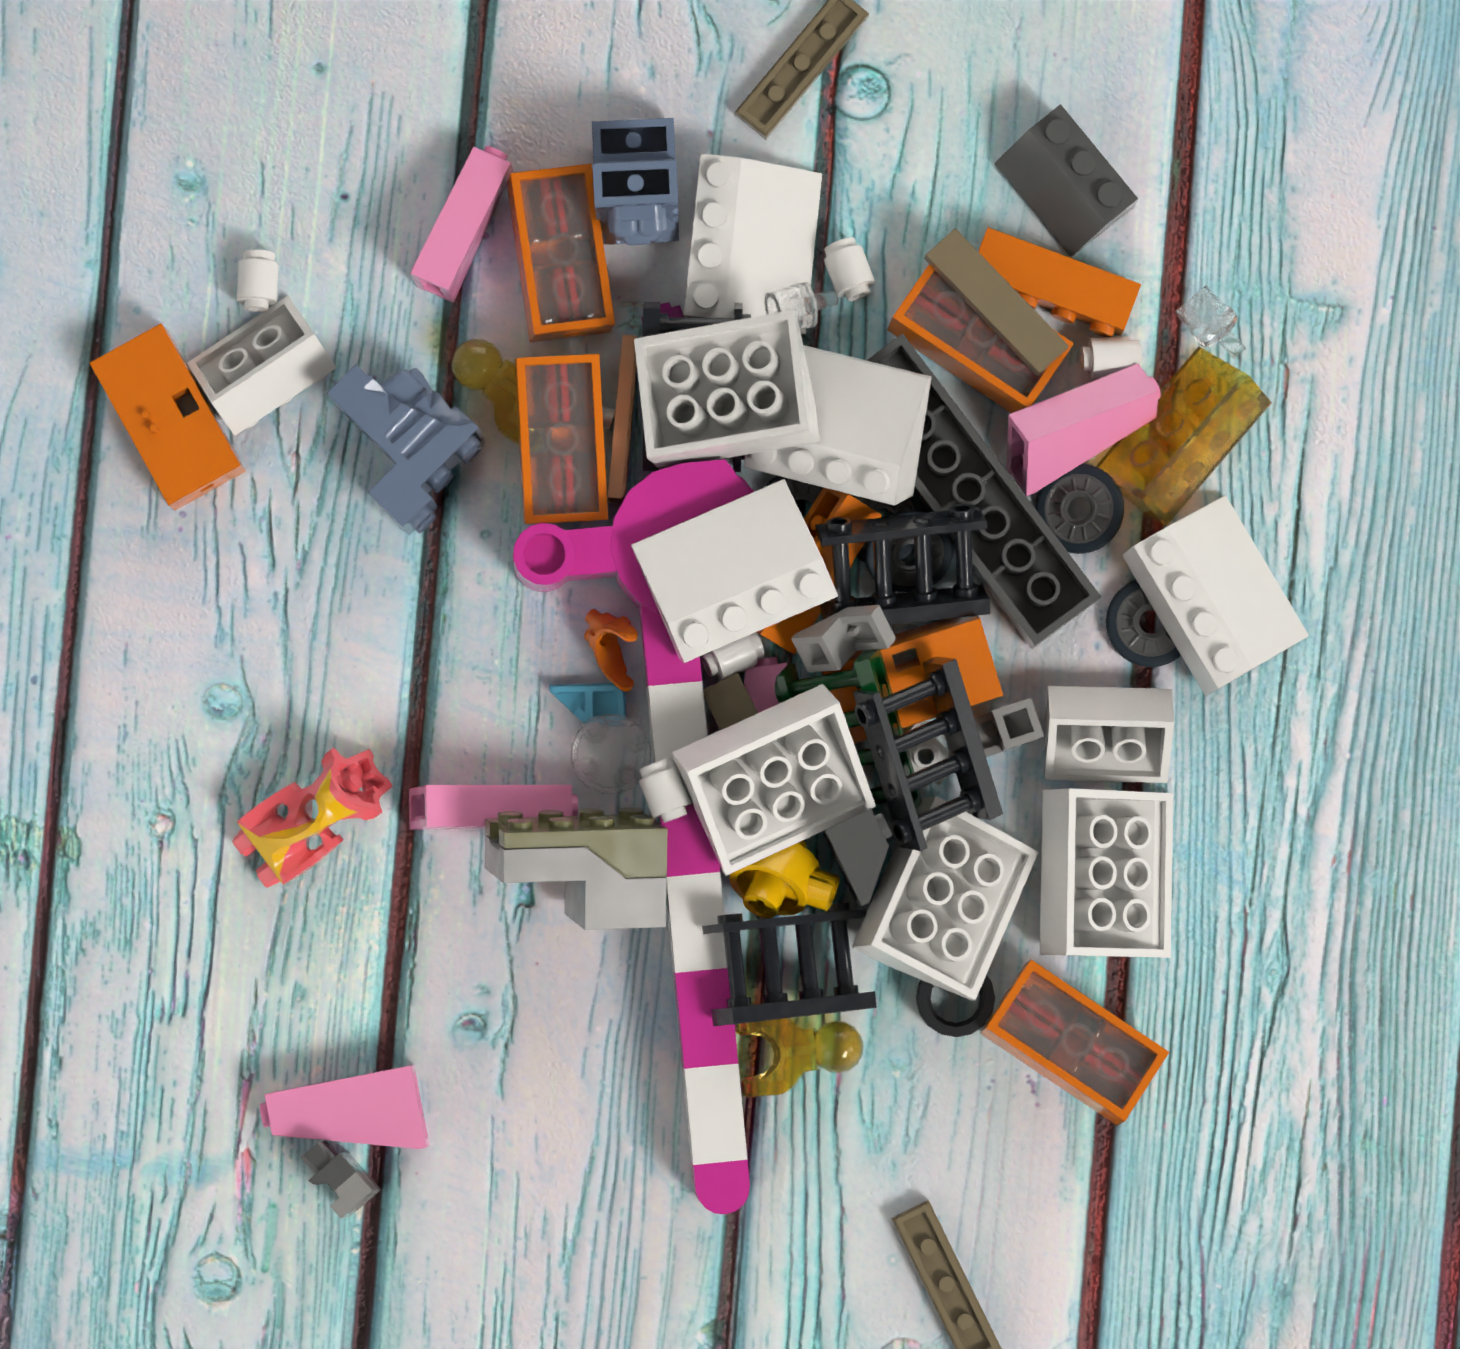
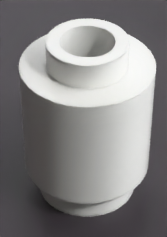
(848, 269)
(257, 280)
(1109, 355)
(733, 657)
(664, 790)

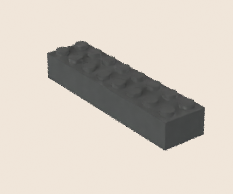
(1018, 552)

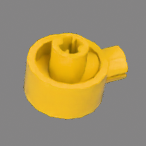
(785, 883)

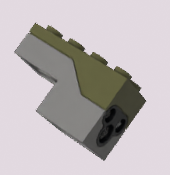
(608, 862)

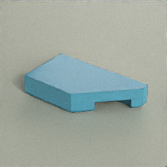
(591, 699)

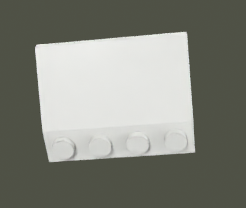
(749, 234)
(725, 390)
(866, 426)
(734, 571)
(1215, 595)
(775, 778)
(1106, 873)
(947, 905)

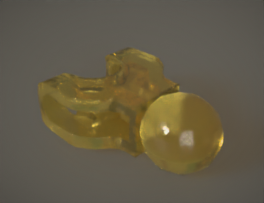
(480, 366)
(797, 1050)

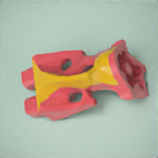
(286, 840)

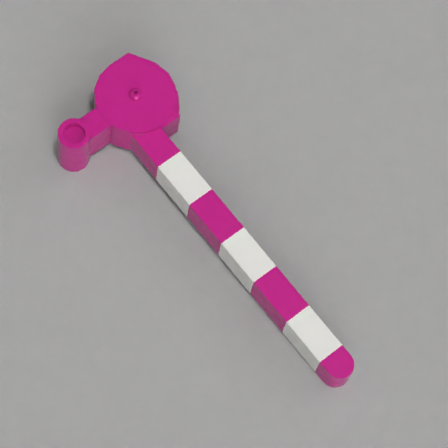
(545, 561)

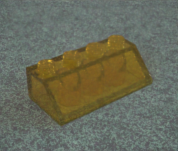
(1196, 426)

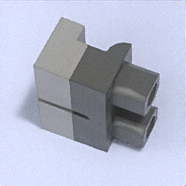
(342, 1175)

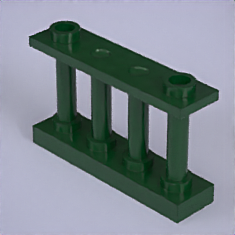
(866, 674)

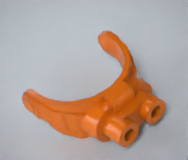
(603, 640)

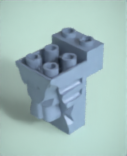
(635, 180)
(414, 432)

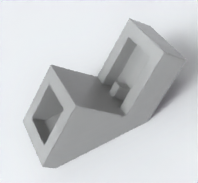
(836, 638)
(1009, 727)

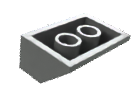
(1066, 181)
(860, 851)

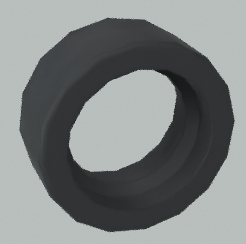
(958, 1029)

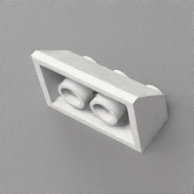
(261, 366)
(1108, 734)

